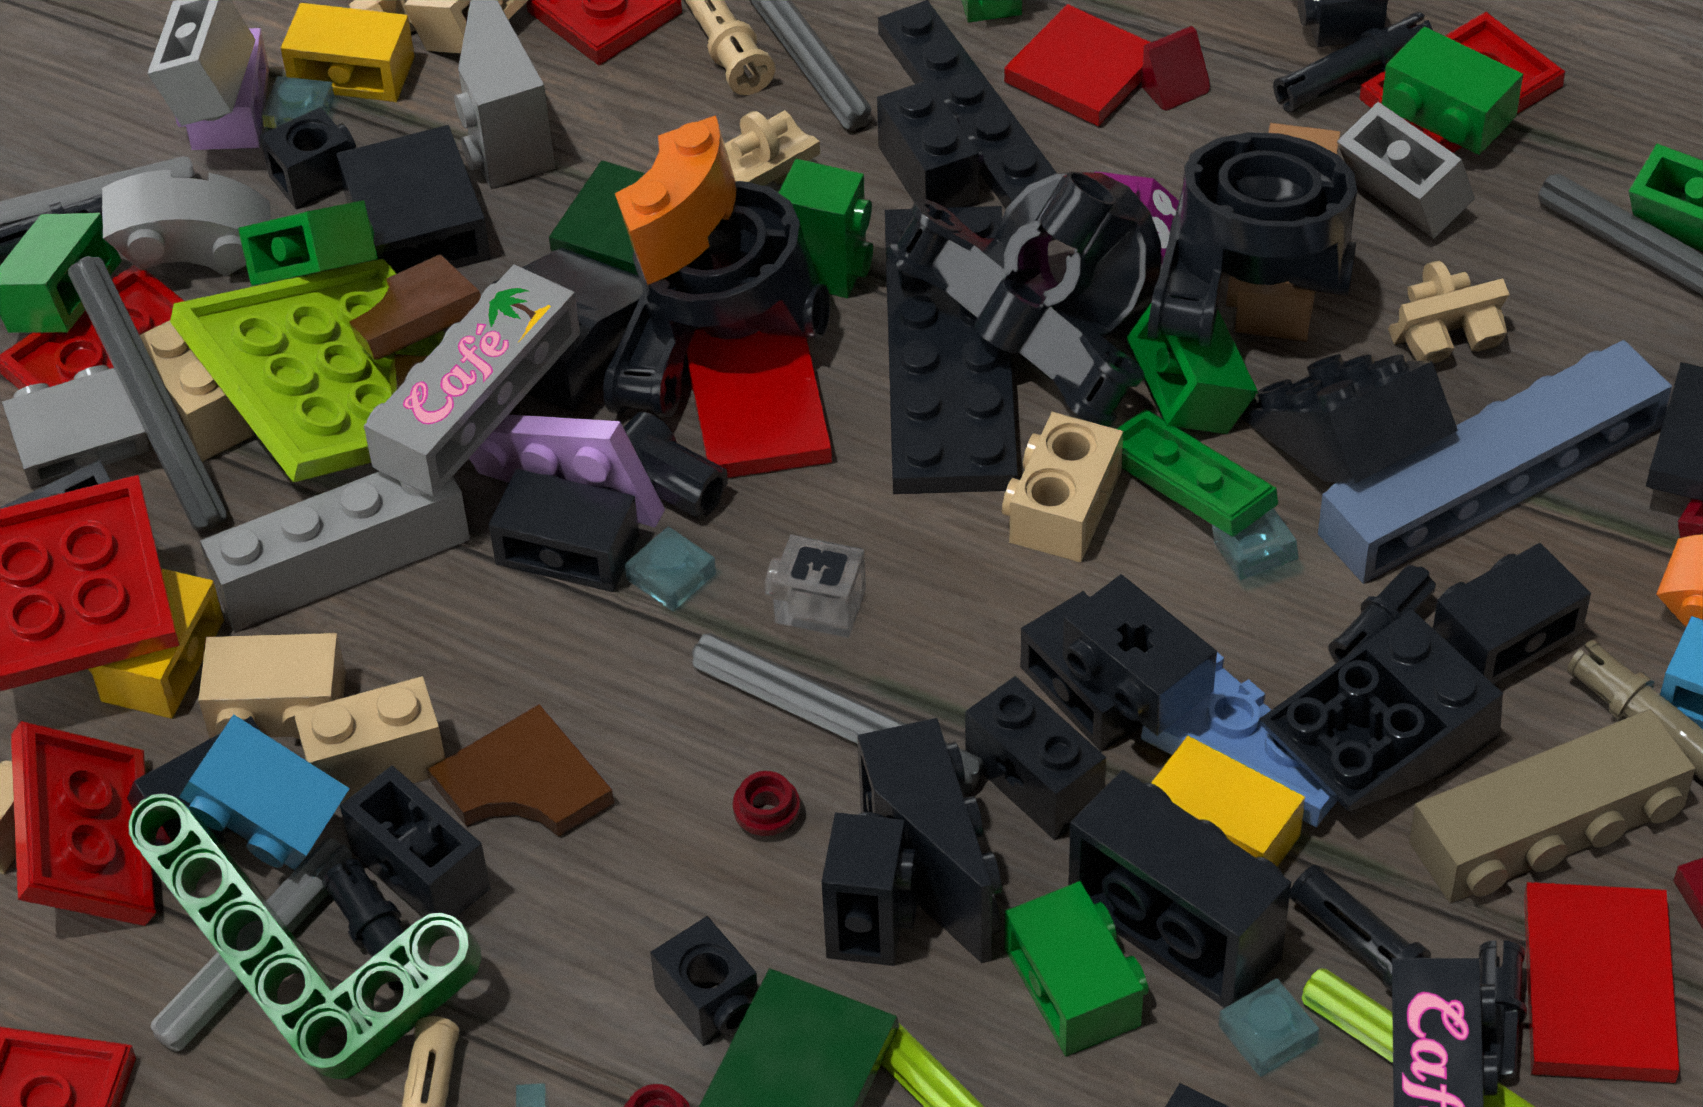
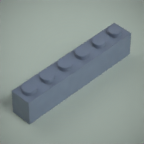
(1494, 460)

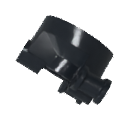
(1261, 213)
(743, 283)
(1019, 300)

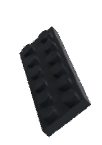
(945, 381)

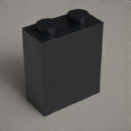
(417, 199)

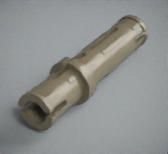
(1633, 694)

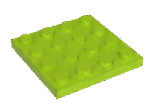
(295, 363)

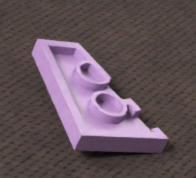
(574, 450)

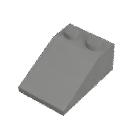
(501, 101)

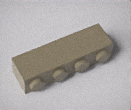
(1551, 806)

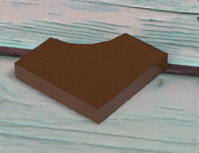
(415, 307)
(524, 772)

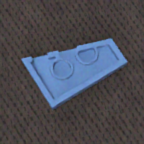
(1231, 725)

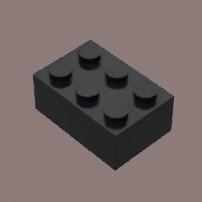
(1180, 888)

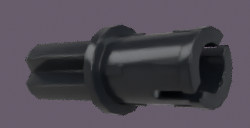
(1402, 594)
(1508, 1003)

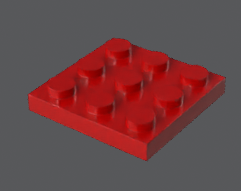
(80, 583)

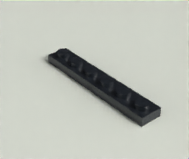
(932, 52)

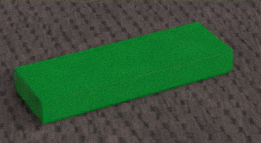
(1194, 474)

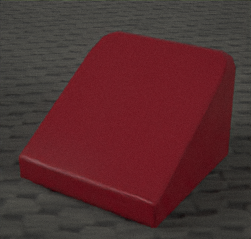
(1175, 69)

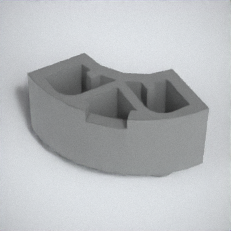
(180, 219)

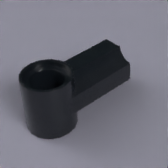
(674, 470)

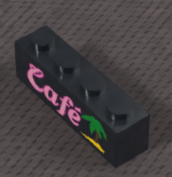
(1439, 1033)

